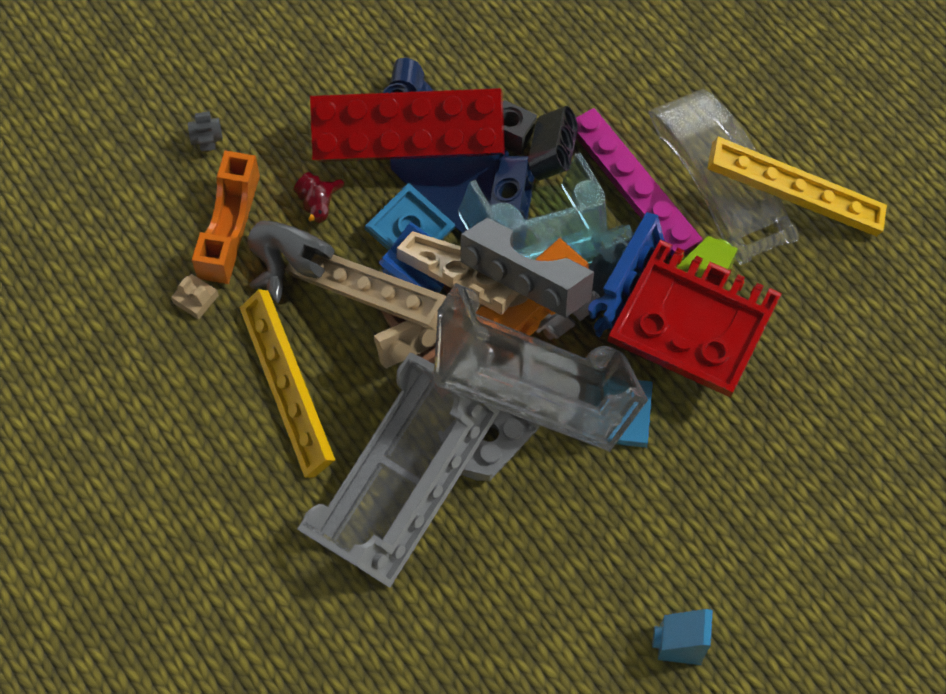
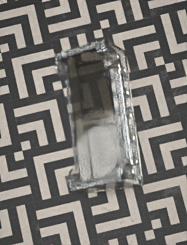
(532, 379)

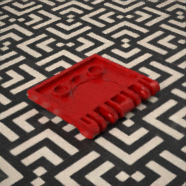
(693, 321)

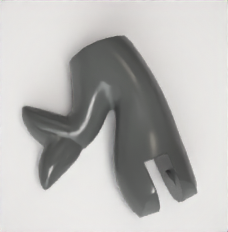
(271, 238)

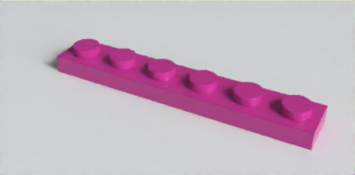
(634, 181)

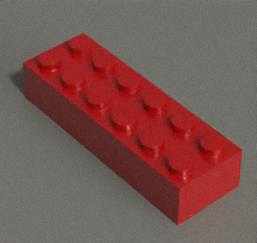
(407, 125)

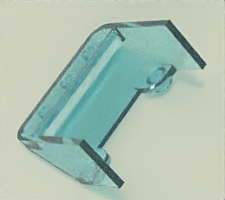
(537, 234)

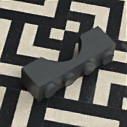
(554, 284)

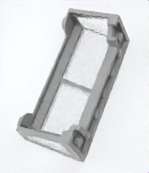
(401, 474)

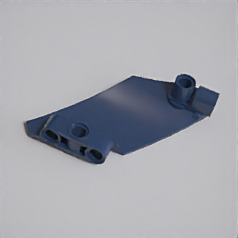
(446, 179)

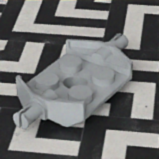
(493, 455)

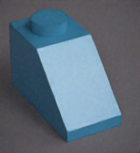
(684, 636)

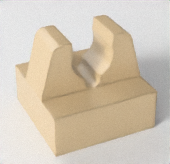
(194, 296)

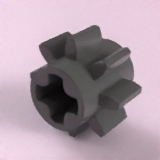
(205, 131)

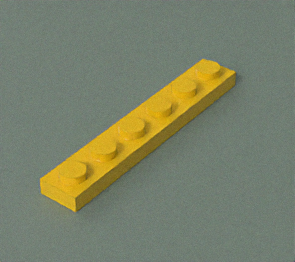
(797, 186)
(287, 384)

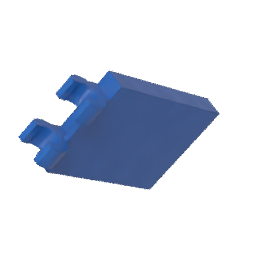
(626, 273)

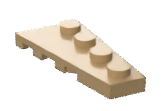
(442, 262)

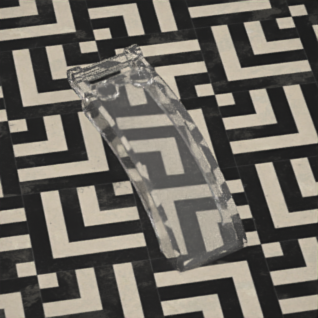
(738, 209)

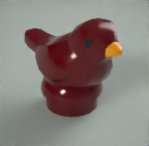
(316, 195)

